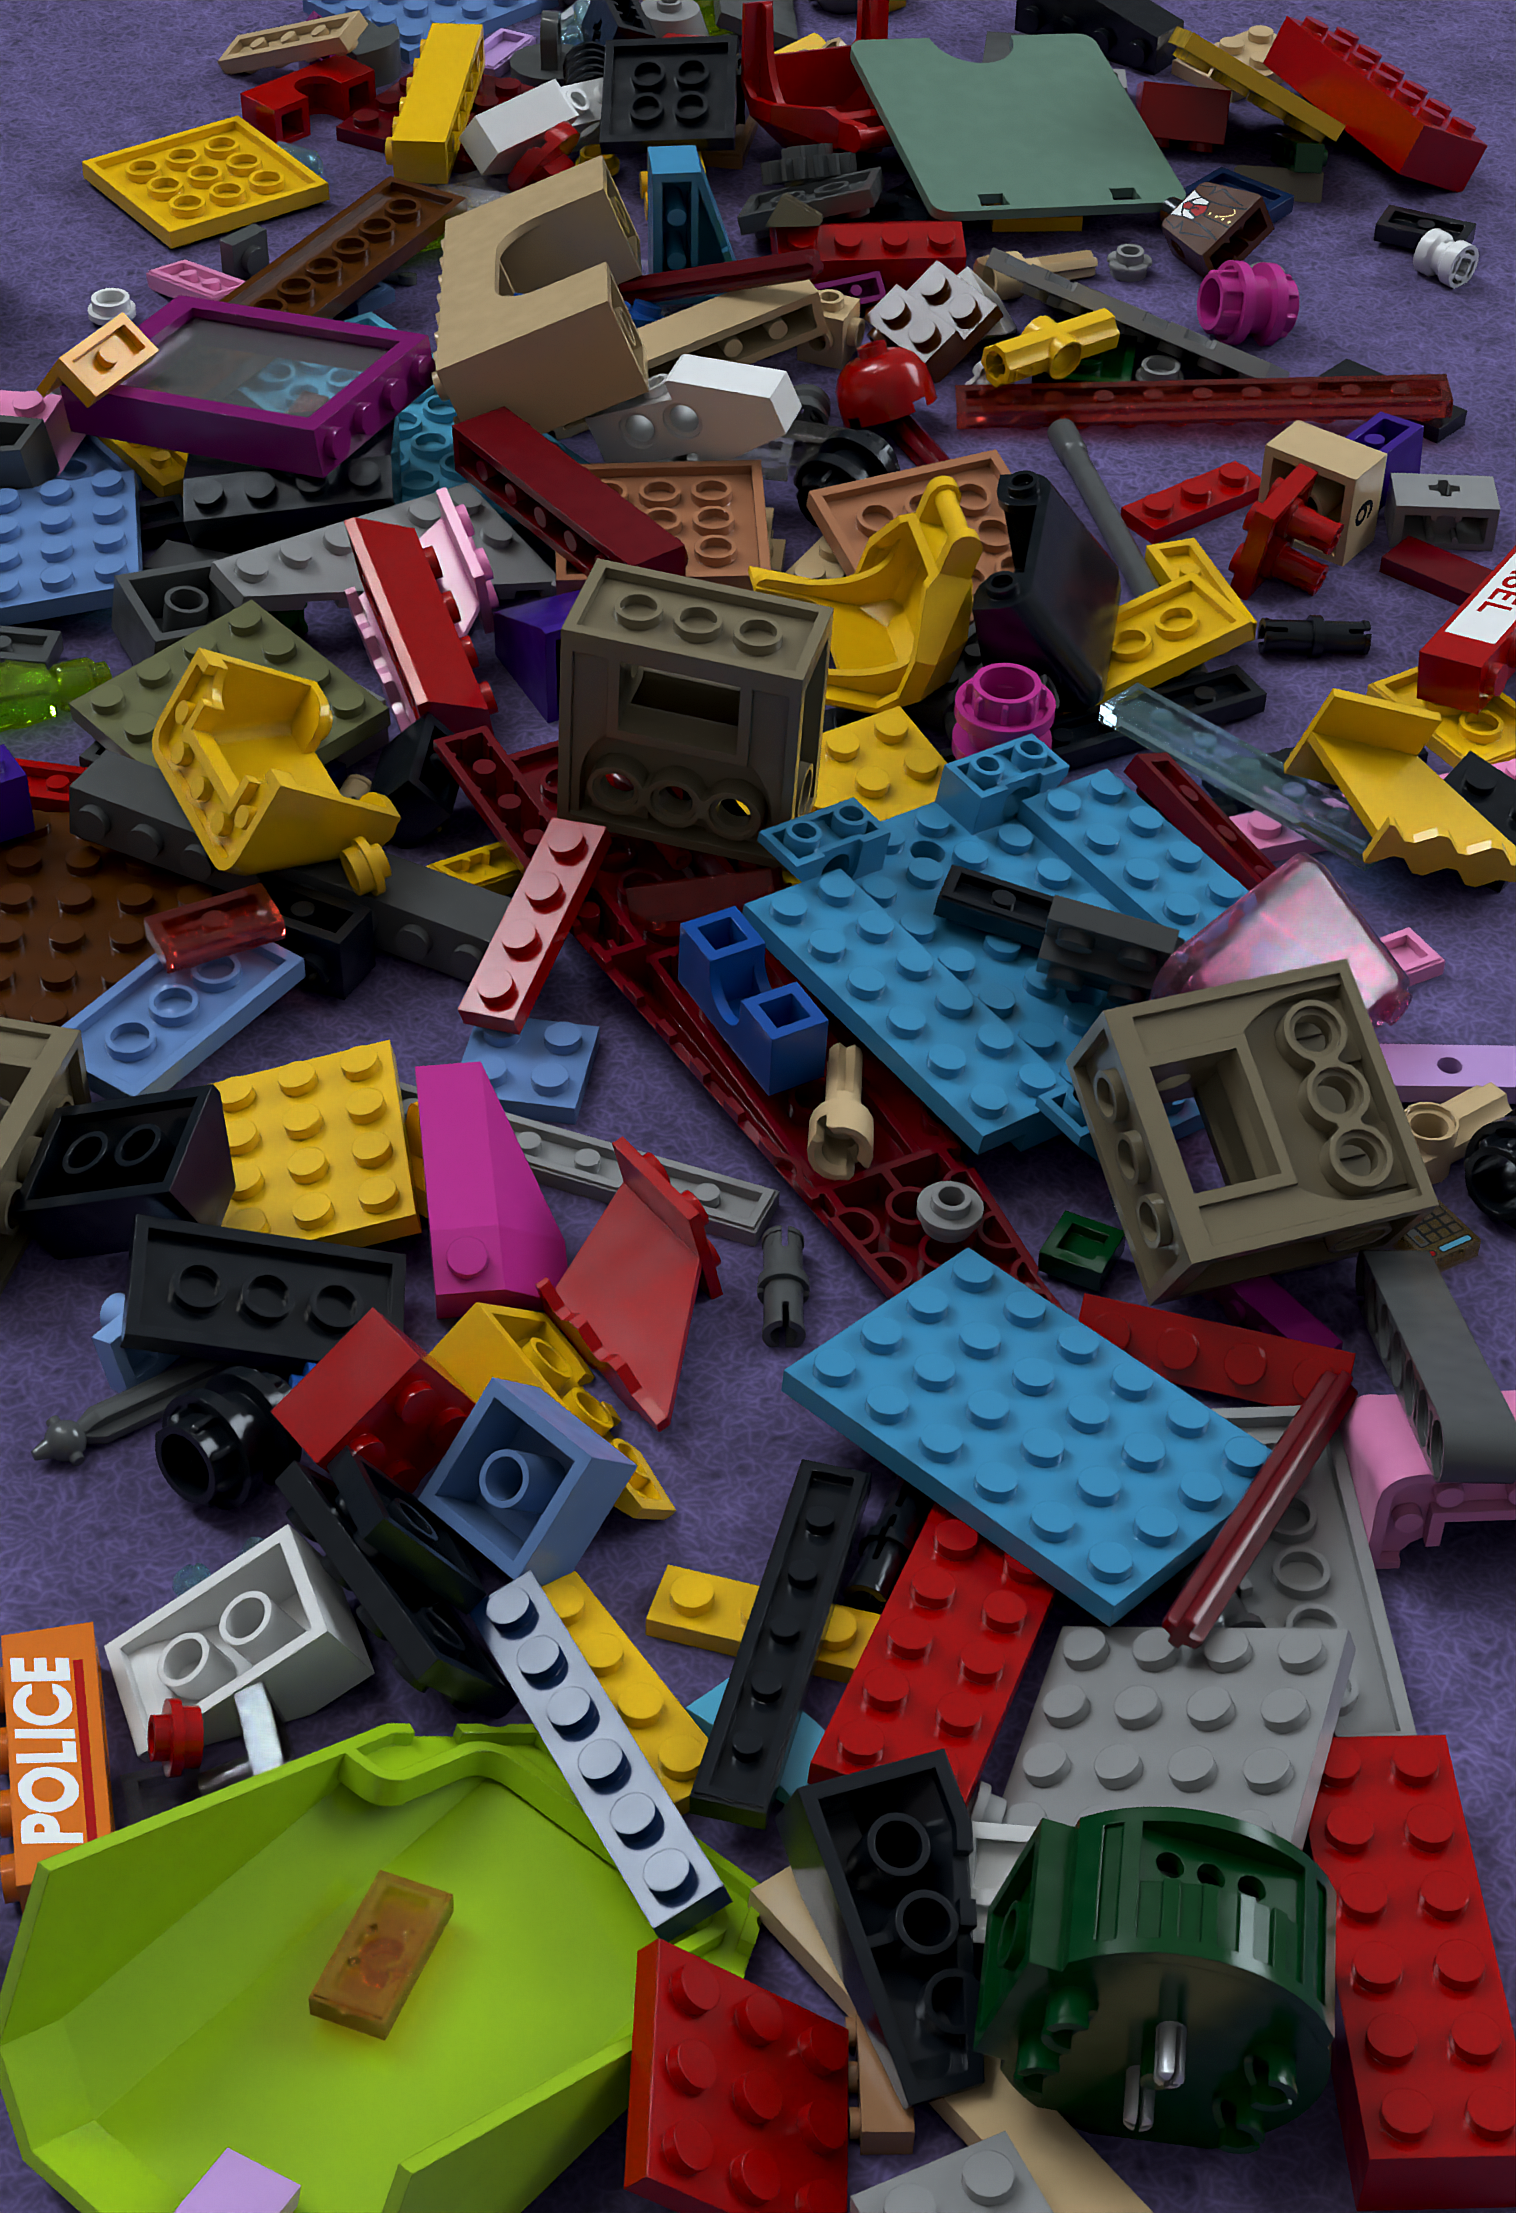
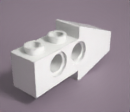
(506, 132)
(699, 409)

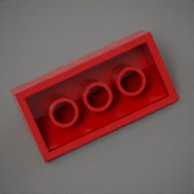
(894, 248)
(420, 625)

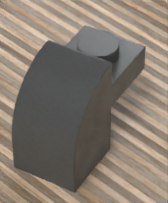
(381, 51)

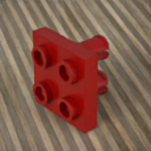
(1271, 534)

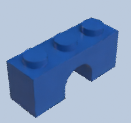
(771, 1031)

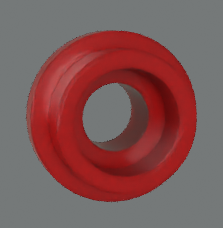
(176, 1737)

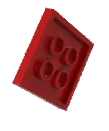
(732, 2094)

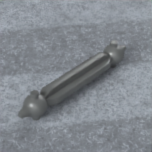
(125, 1411)

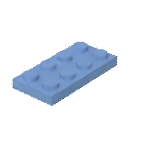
(164, 1025)

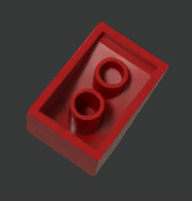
(1184, 114)

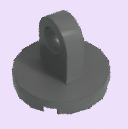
(544, 60)

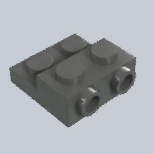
(1103, 951)

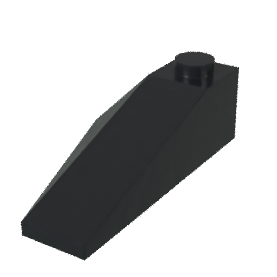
(891, 1897)

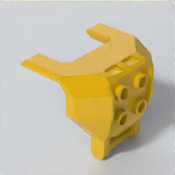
(901, 610)

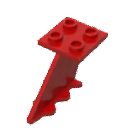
(636, 1286)

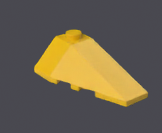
(534, 1352)

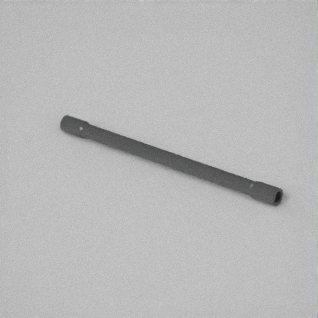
(1074, 455)

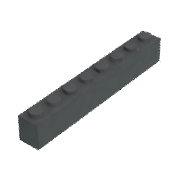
(418, 917)

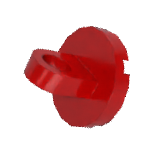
(547, 160)

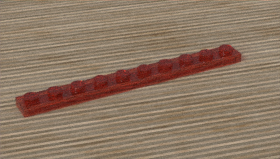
(1203, 401)

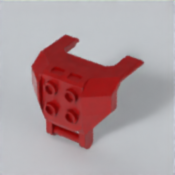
(812, 92)

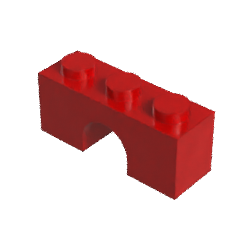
(328, 87)

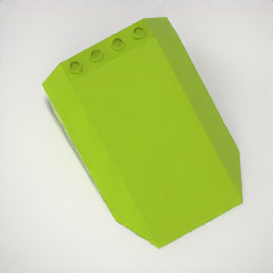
(177, 1961)

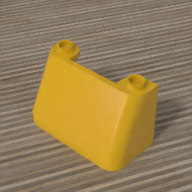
(247, 771)

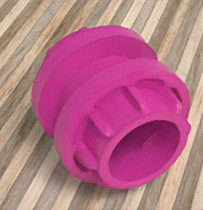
(1248, 301)
(1001, 706)

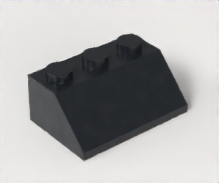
(124, 1159)

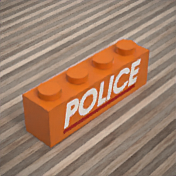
(51, 1750)

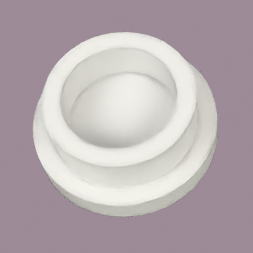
(110, 303)

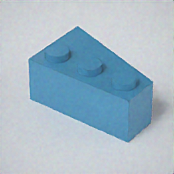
(682, 215)

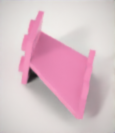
(464, 573)

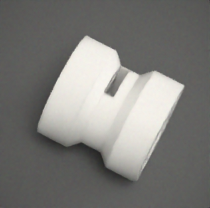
(1447, 259)

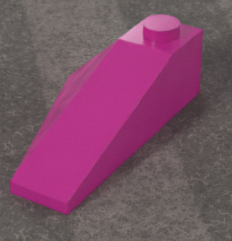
(483, 1202)

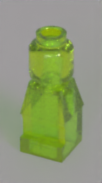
(33, 694)

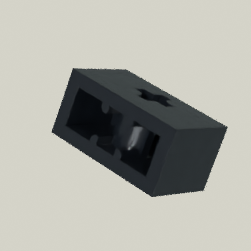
(614, 21)

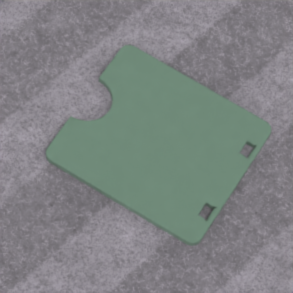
(1028, 131)

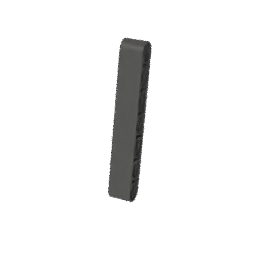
(1436, 1368)

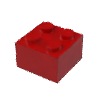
(379, 1400)

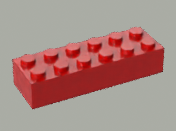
(1376, 103)
(1418, 1987)

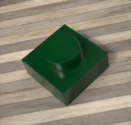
(1081, 1251)

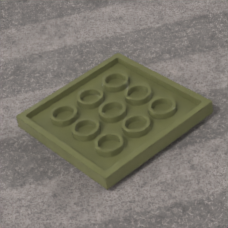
(127, 707)

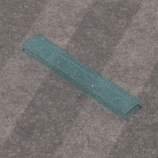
(1239, 770)

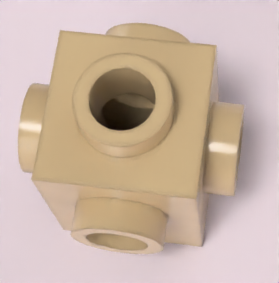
(844, 331)

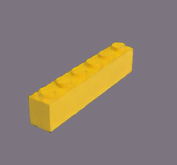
(437, 103)

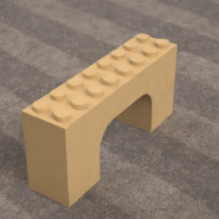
(555, 347)

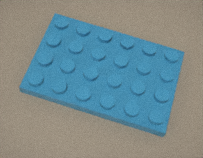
(1033, 1432)

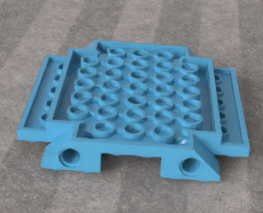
(954, 1004)

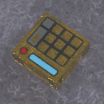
(1443, 1237)

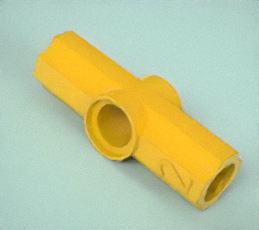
(1050, 347)

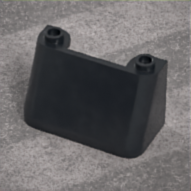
(1060, 600)

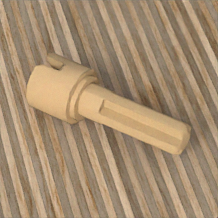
(1068, 265)
(841, 1126)

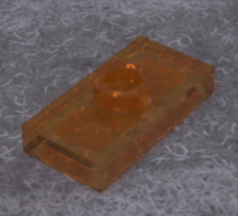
(381, 1955)

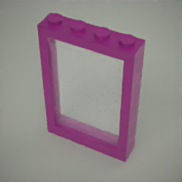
(260, 386)

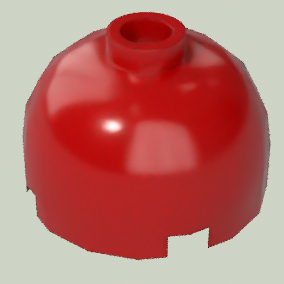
(882, 385)

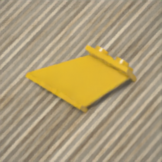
(1407, 808)

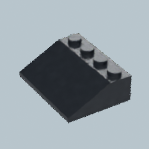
(250, 506)

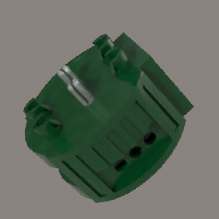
(1162, 1977)

